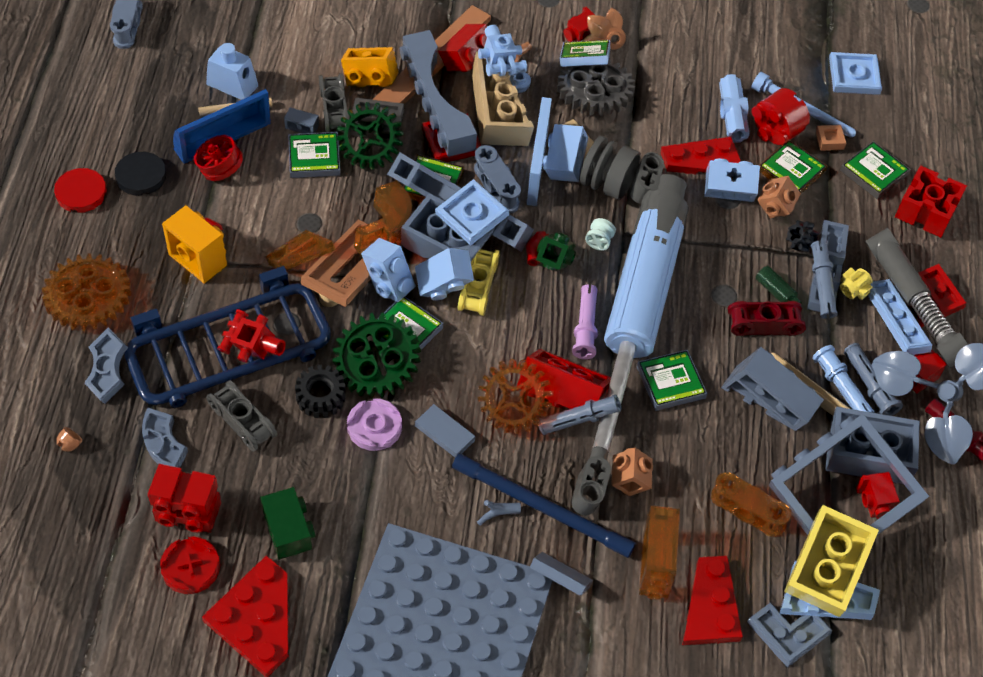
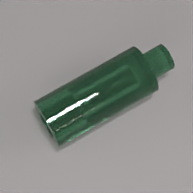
(776, 285)

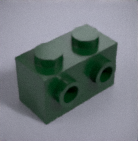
(287, 523)

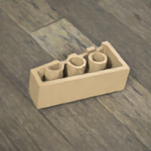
(498, 108)

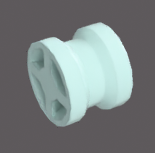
(600, 234)

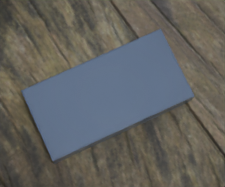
(444, 431)
(561, 573)

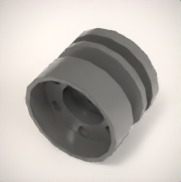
(606, 166)

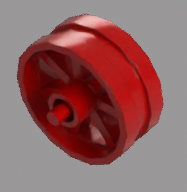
(218, 158)

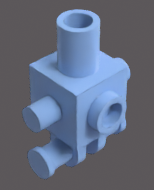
(501, 53)

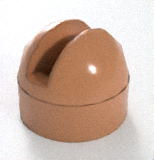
(68, 439)

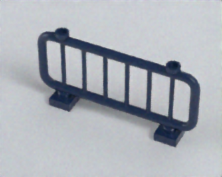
(274, 287)

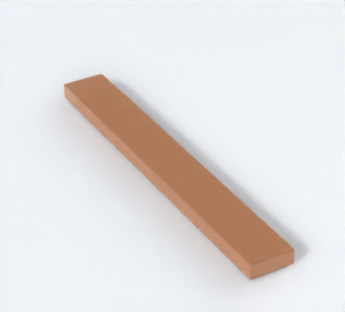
(403, 86)

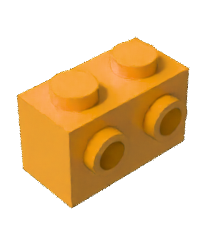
(369, 66)

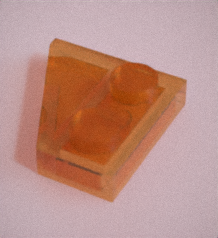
(300, 250)

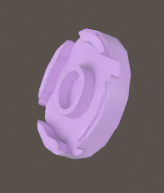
(374, 424)

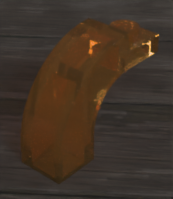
(395, 208)

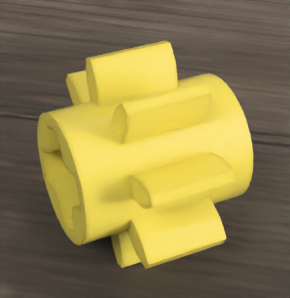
(856, 283)

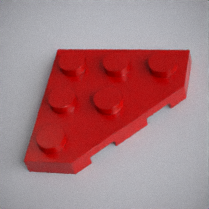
(255, 616)

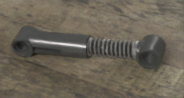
(916, 293)

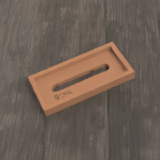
(329, 265)

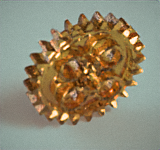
(88, 284)

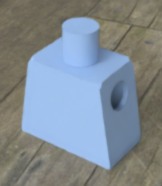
(231, 72)

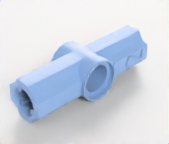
(734, 108)

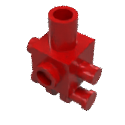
(250, 338)

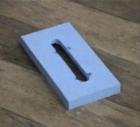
(539, 151)

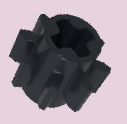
(802, 235)

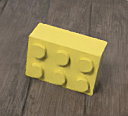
(831, 561)

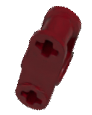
(766, 318)

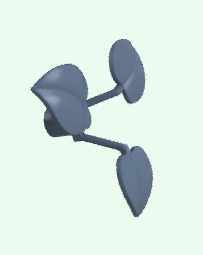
(948, 435)

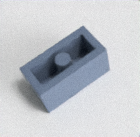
(301, 121)

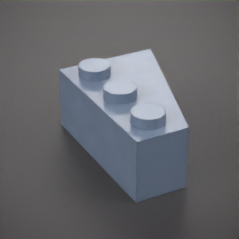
(775, 388)

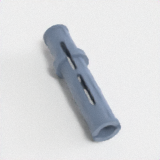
(822, 268)
(589, 412)

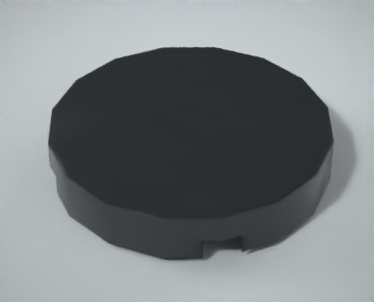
(140, 173)

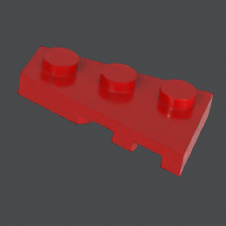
(695, 156)
(713, 604)

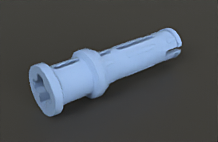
(837, 373)

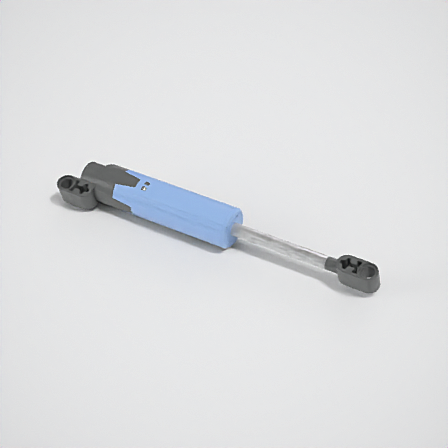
(637, 303)

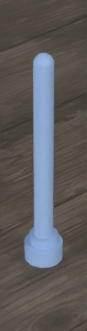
(764, 84)

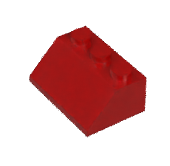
(569, 381)

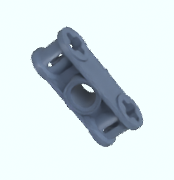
(125, 22)
(497, 177)

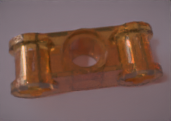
(750, 504)

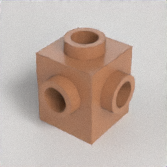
(779, 197)
(632, 471)

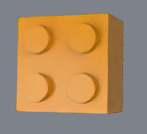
(195, 243)

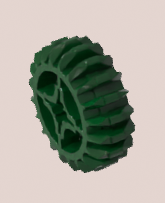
(351, 124)

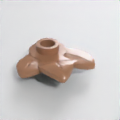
(605, 27)

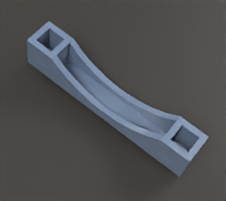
(453, 127)
(426, 181)

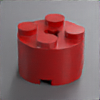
(780, 117)

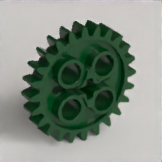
(399, 345)

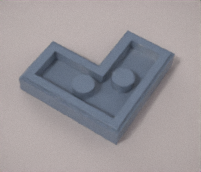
(787, 639)

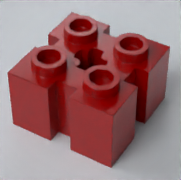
(930, 201)
(184, 498)

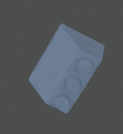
(859, 457)

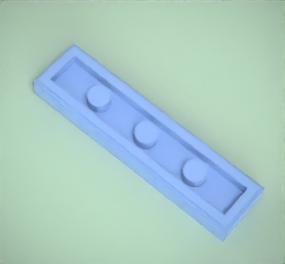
(899, 318)

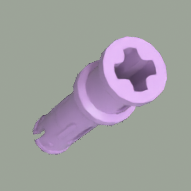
(586, 331)

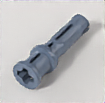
(887, 403)

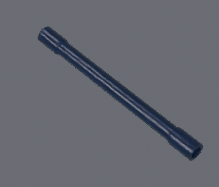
(609, 538)

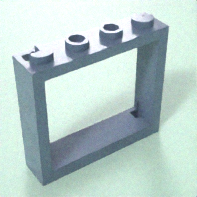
(826, 443)

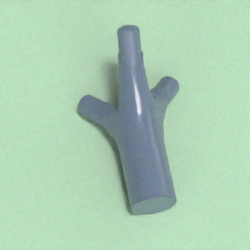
(499, 509)

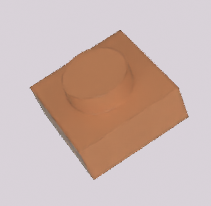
(830, 137)

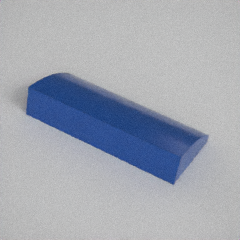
(234, 121)

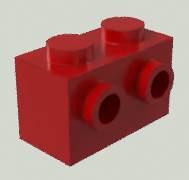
(461, 49)

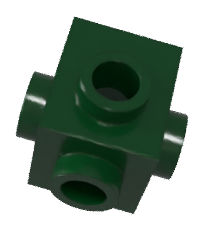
(548, 254)

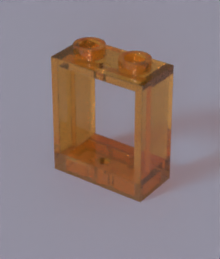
(659, 552)

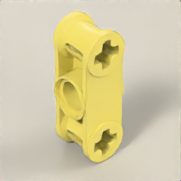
(476, 293)

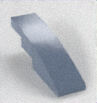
(836, 236)

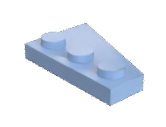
(861, 605)

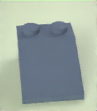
(429, 234)

